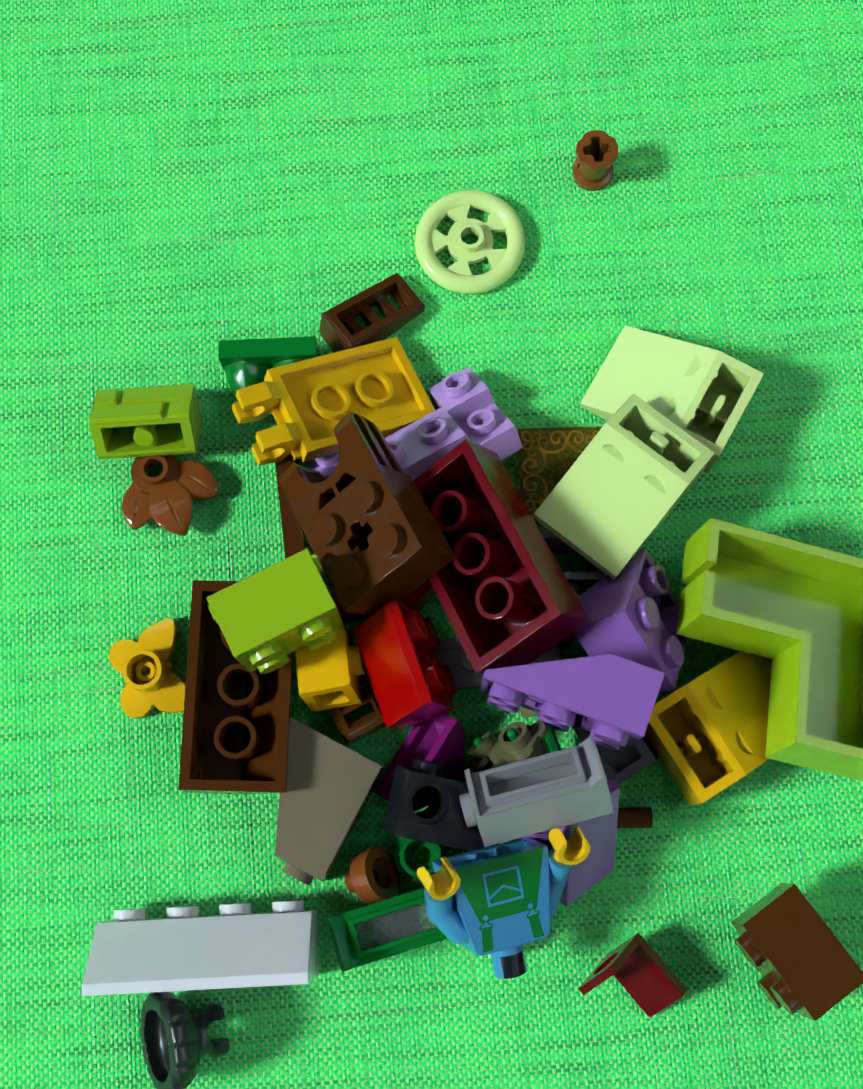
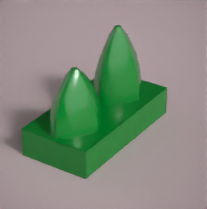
(248, 359)

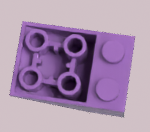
(592, 693)

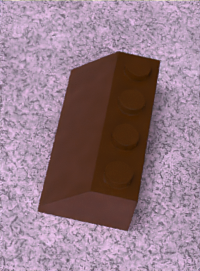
(231, 718)

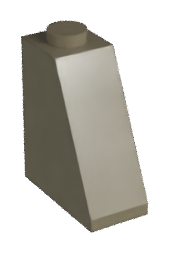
(322, 802)

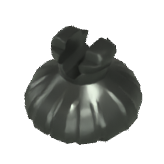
(177, 1039)

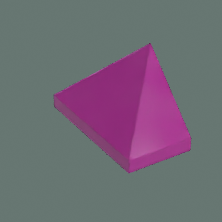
(435, 741)

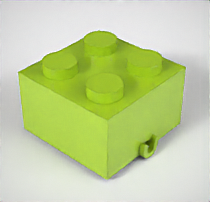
(276, 613)

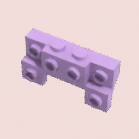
(462, 413)

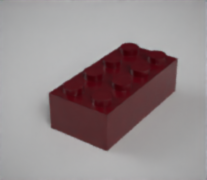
(505, 582)

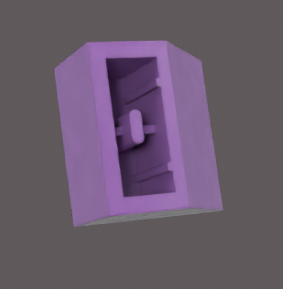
(635, 619)

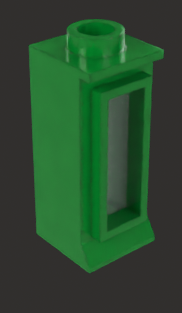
(382, 929)

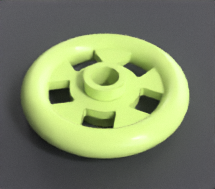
(458, 276)

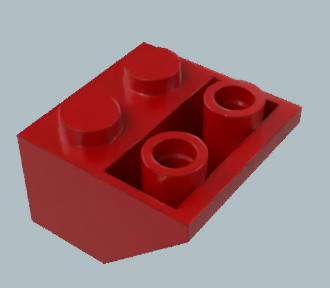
(404, 666)

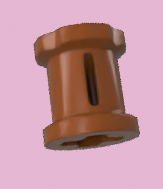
(594, 160)

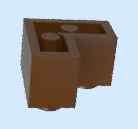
(795, 953)

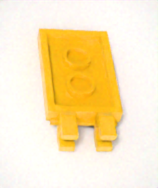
(320, 391)

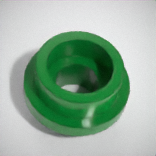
(403, 857)

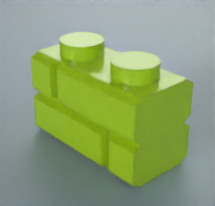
(146, 421)

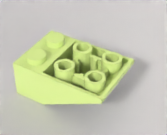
(682, 380)
(623, 485)

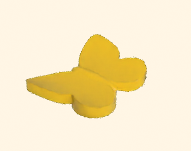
(148, 671)

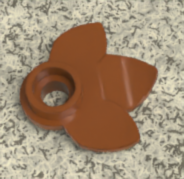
(167, 496)

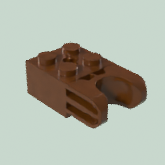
(366, 521)

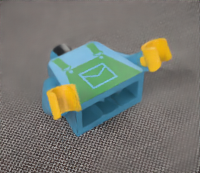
(502, 895)

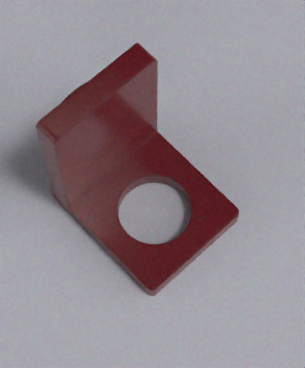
(641, 975)

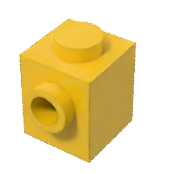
(330, 674)

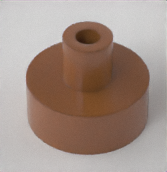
(373, 875)

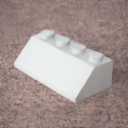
(203, 951)

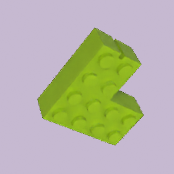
(803, 614)

